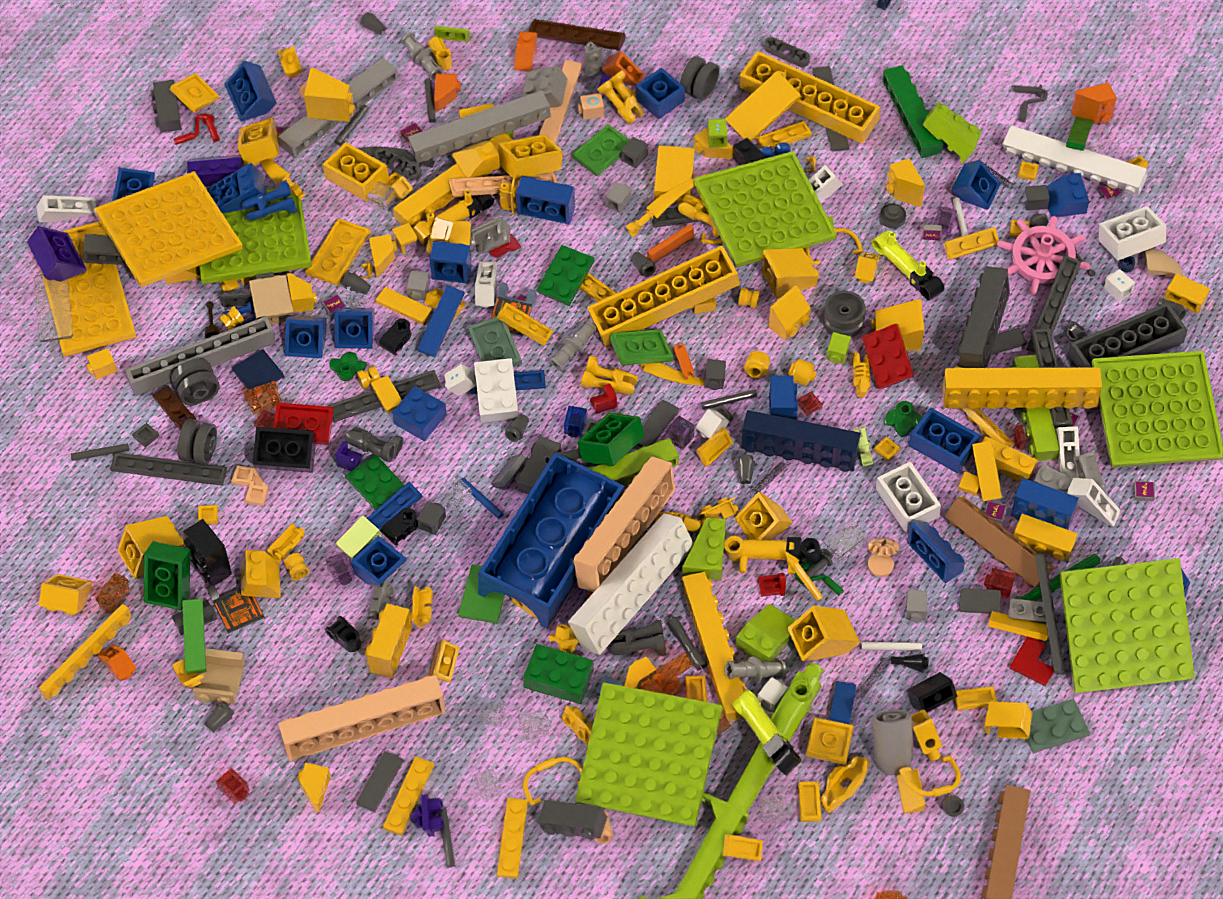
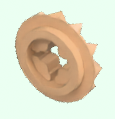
(883, 547)

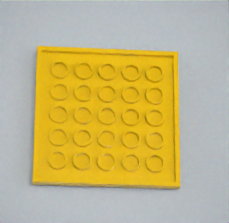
(168, 229)

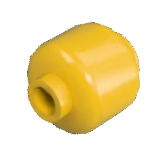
(757, 364)
(802, 372)

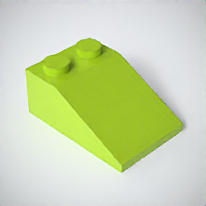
(765, 634)

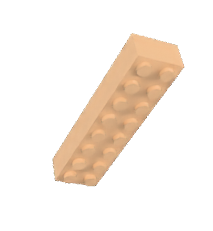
(625, 523)
(362, 717)

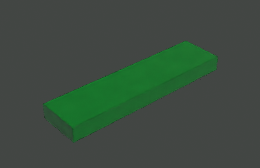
(1079, 133)

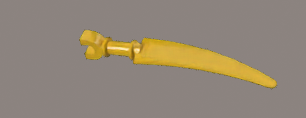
(278, 175)
(660, 205)
(668, 373)

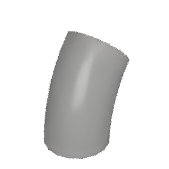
(892, 741)

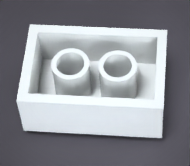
(1132, 233)
(496, 390)
(908, 496)

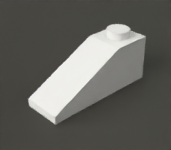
(825, 183)
(64, 208)
(486, 284)
(1069, 448)
(1094, 500)

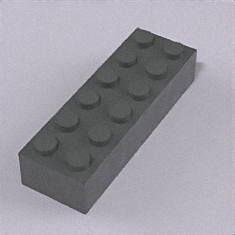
(984, 318)
(1139, 335)

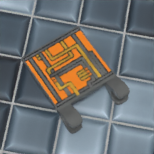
(234, 609)

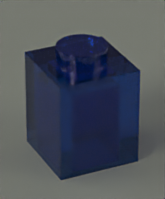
(575, 421)

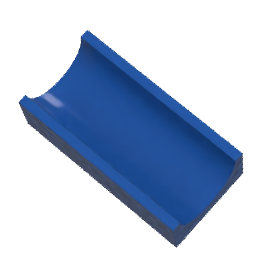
(545, 534)

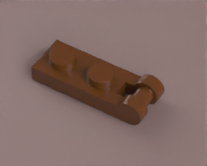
(173, 406)

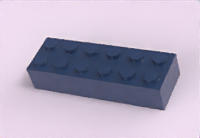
(800, 441)

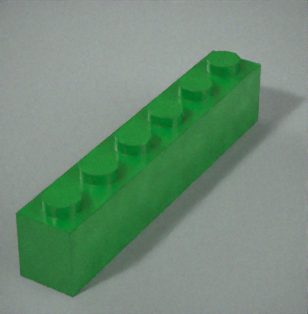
(911, 110)

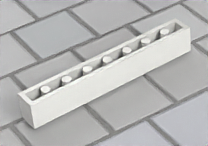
(1088, 163)

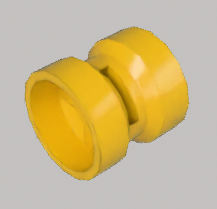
(749, 298)
(232, 318)
(368, 376)
(296, 566)

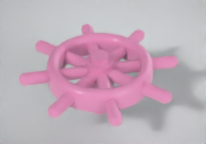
(1043, 252)

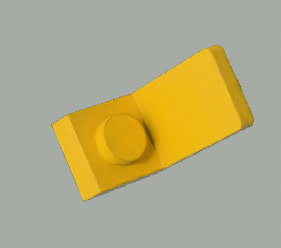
(188, 680)

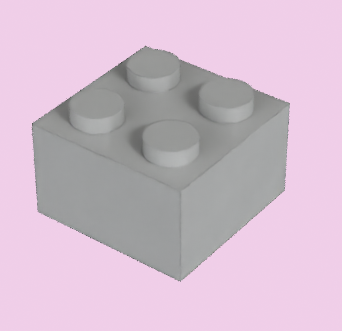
(550, 81)

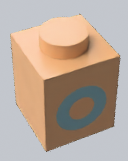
(591, 106)

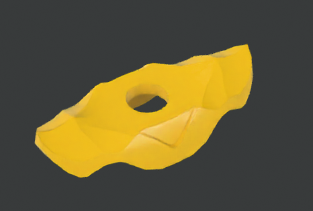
(836, 794)

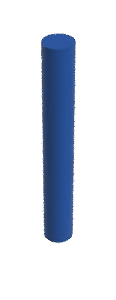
(483, 500)

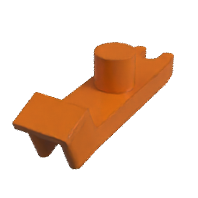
(684, 360)

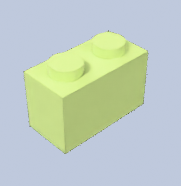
(358, 537)

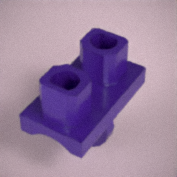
(425, 817)

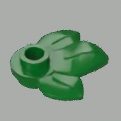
(347, 366)
(903, 420)

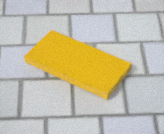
(763, 107)
(338, 251)

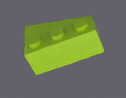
(953, 130)
(707, 550)

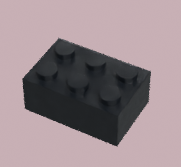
(284, 449)
(207, 553)

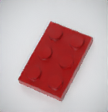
(888, 356)
(305, 418)

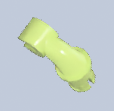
(865, 454)

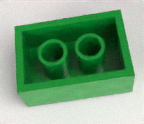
(611, 439)
(166, 575)
(558, 674)

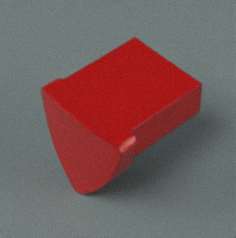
(513, 245)
(772, 585)

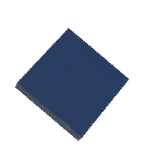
(257, 370)

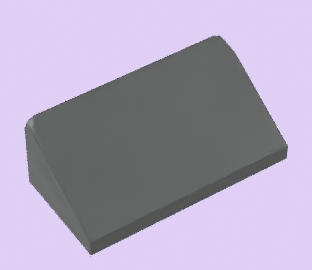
(236, 299)
(980, 600)

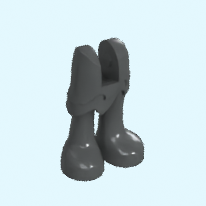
(367, 442)
(629, 644)

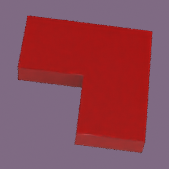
(1027, 662)

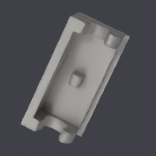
(490, 235)
(1088, 468)

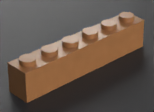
(995, 539)
(1007, 843)

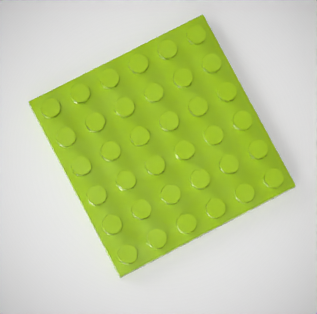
(764, 208)
(268, 245)
(1158, 409)
(1127, 625)
(649, 754)

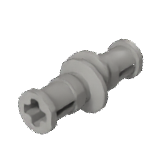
(420, 55)
(573, 344)
(755, 669)

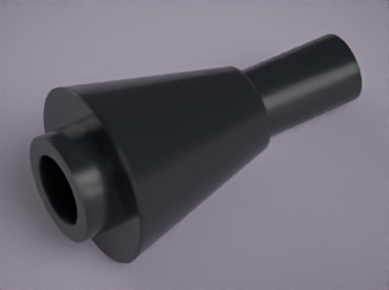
(916, 662)

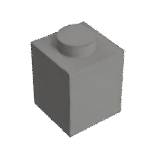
(618, 197)
(418, 285)
(916, 605)

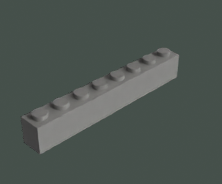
(364, 88)
(479, 126)
(213, 349)

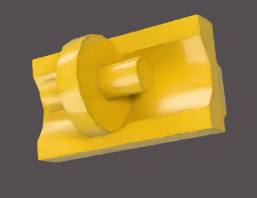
(290, 62)
(565, 638)

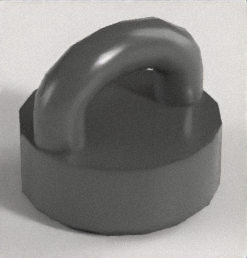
(1038, 220)
(1077, 330)
(953, 805)

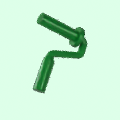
(827, 580)

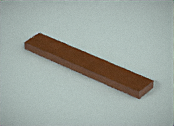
(577, 34)

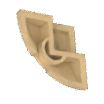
(1161, 264)

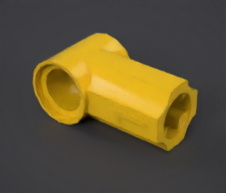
(440, 53)

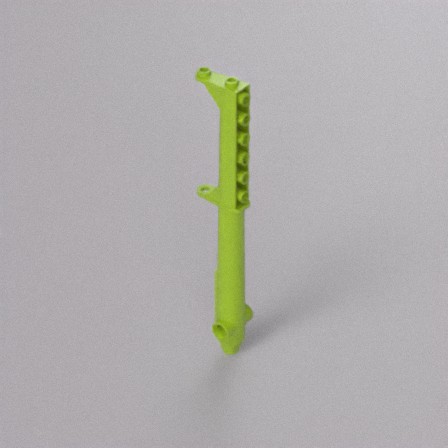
(733, 815)

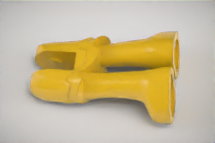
(629, 101)
(695, 209)
(621, 382)

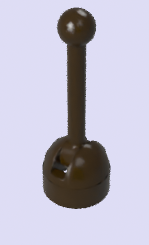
(209, 330)

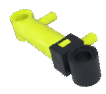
(918, 273)
(774, 743)

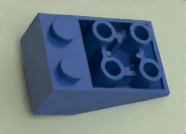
(237, 187)

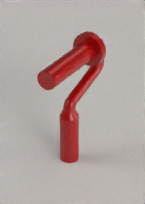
(207, 119)

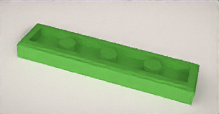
(194, 636)

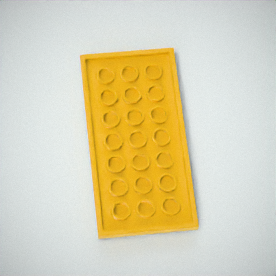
(96, 301)

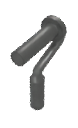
(1032, 90)
(826, 559)

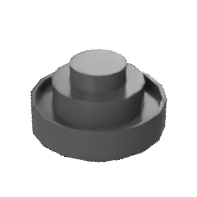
(892, 215)

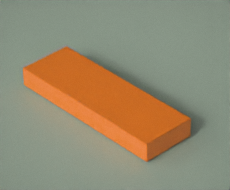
(671, 243)

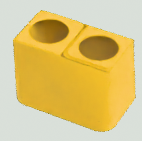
(1011, 719)

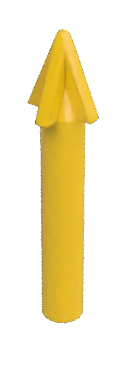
(793, 562)

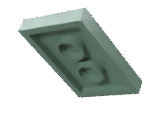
(494, 341)
(1056, 726)

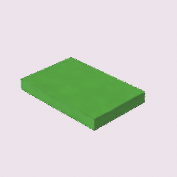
(601, 150)
(641, 347)
(477, 607)

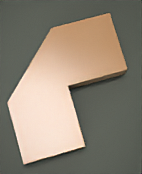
(250, 477)

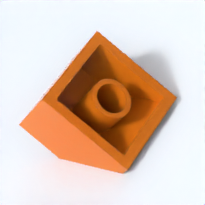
(1095, 103)

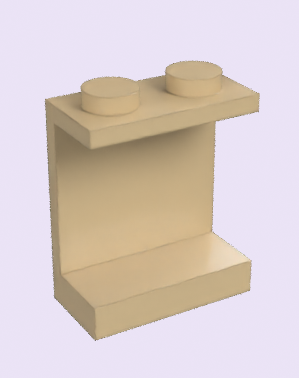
(271, 298)
(222, 677)

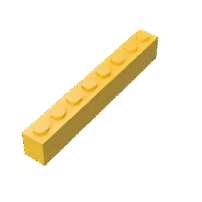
(435, 193)
(713, 640)

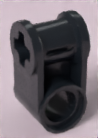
(396, 336)
(400, 526)
(342, 632)

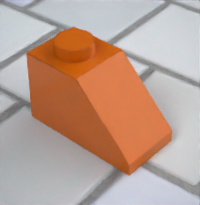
(525, 51)
(619, 62)
(445, 90)
(117, 662)

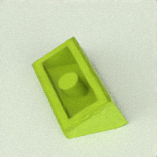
(451, 33)

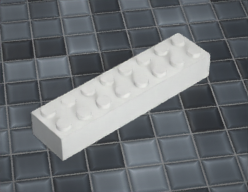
(631, 584)

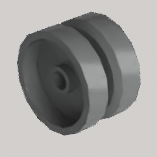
(700, 77)
(844, 313)
(195, 381)
(197, 442)

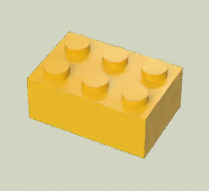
(530, 156)
(355, 171)
(389, 640)

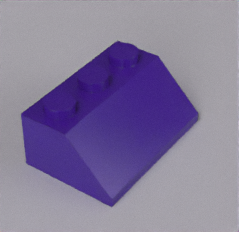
(213, 169)
(55, 254)

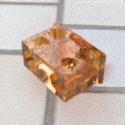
(263, 397)
(113, 593)

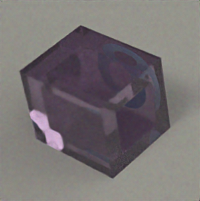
(946, 218)
(681, 432)
(340, 569)

